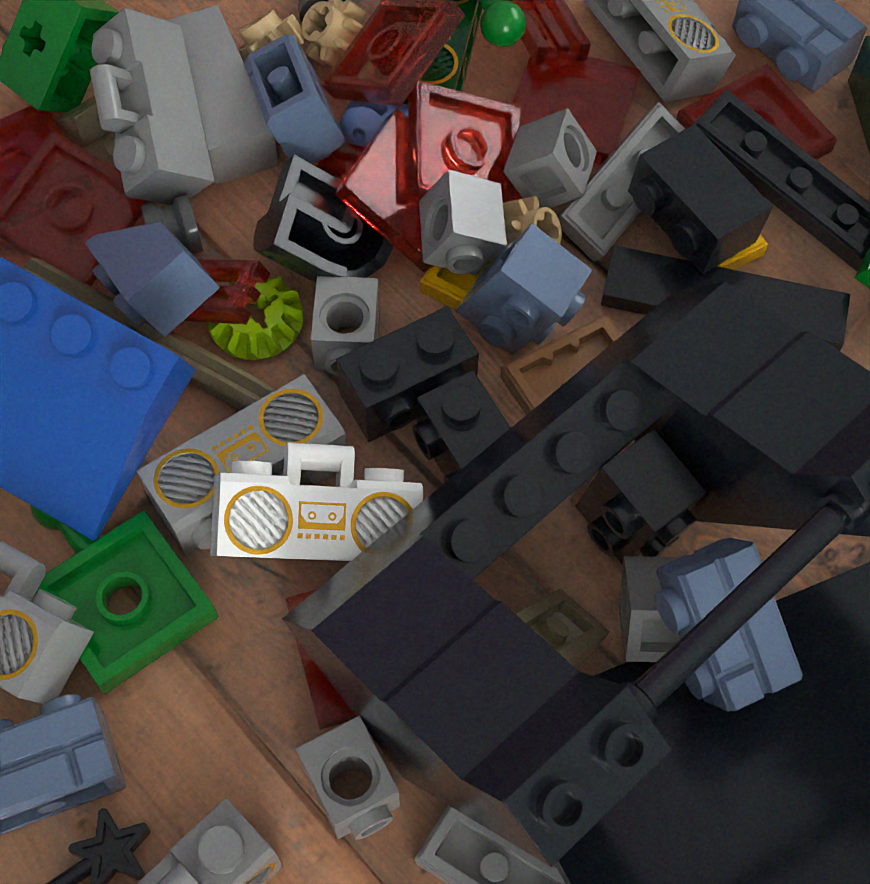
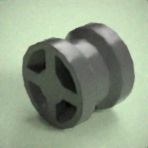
(177, 219)

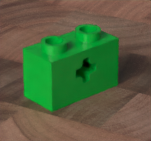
(51, 51)

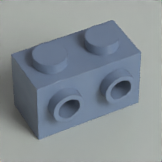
(525, 291)

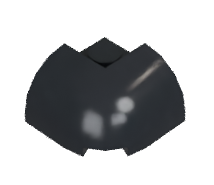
(315, 230)

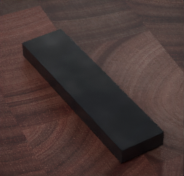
(790, 178)
(642, 280)

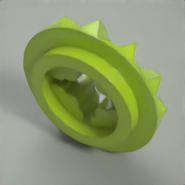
(282, 323)

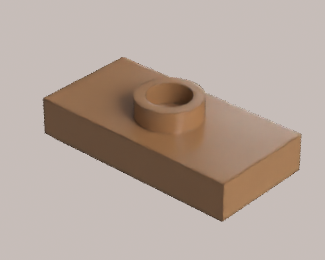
(551, 365)

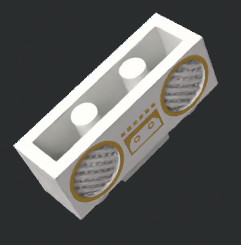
(286, 520)

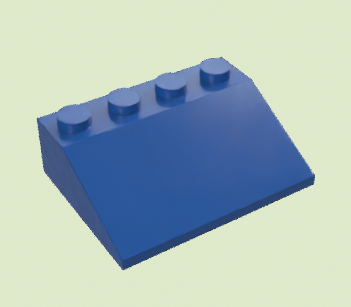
(76, 401)

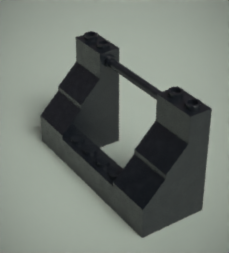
(468, 689)

